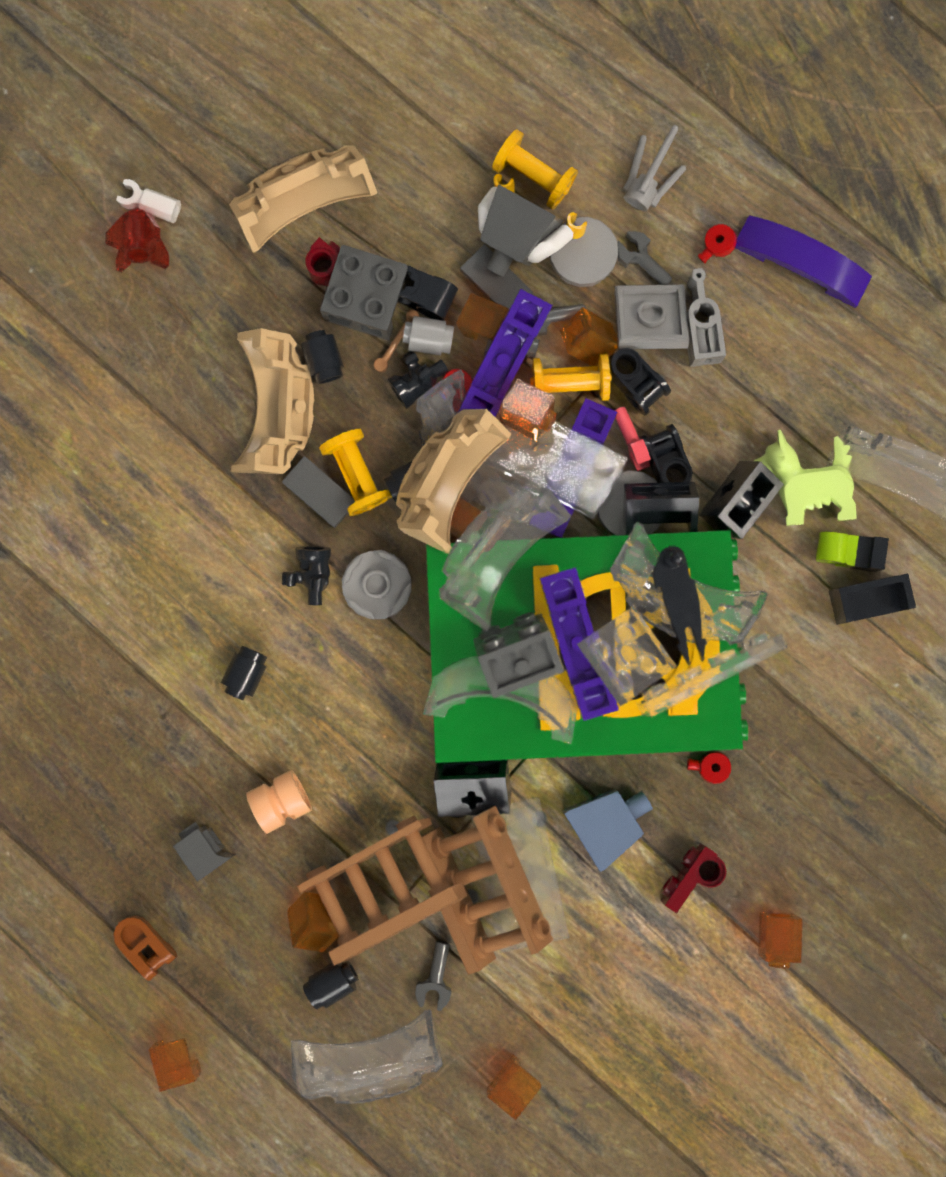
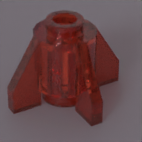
(137, 240)

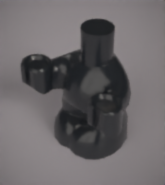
(417, 380)
(313, 572)

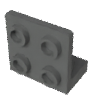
(363, 292)
(517, 654)

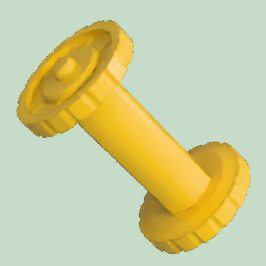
(534, 169)
(573, 378)
(355, 471)

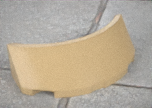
(299, 188)
(283, 402)
(442, 472)

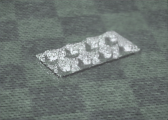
(565, 462)
(720, 668)
(531, 843)

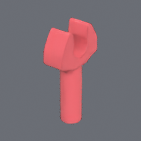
(636, 447)

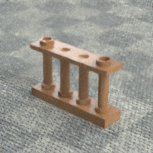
(410, 909)
(463, 916)

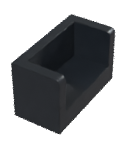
(660, 504)
(872, 599)

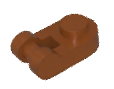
(133, 936)

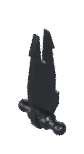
(679, 598)

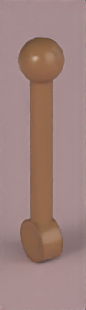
(381, 363)

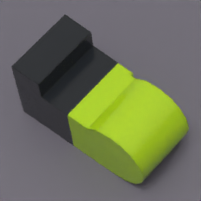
(852, 551)

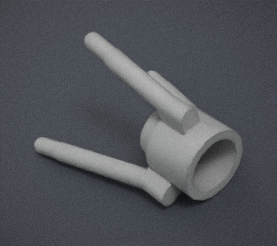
(642, 191)

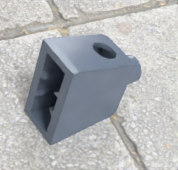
(608, 824)

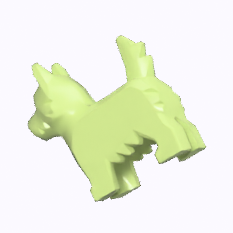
(811, 487)

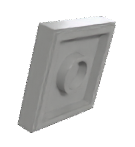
(651, 317)

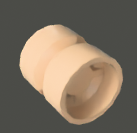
(277, 802)

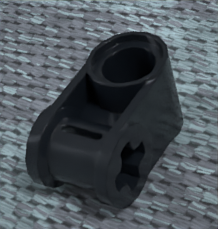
(428, 294)
(639, 381)
(667, 453)

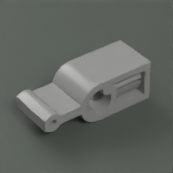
(707, 338)

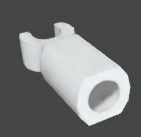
(150, 201)

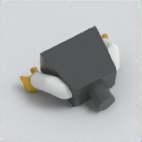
(521, 228)

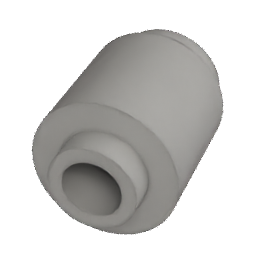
(428, 336)

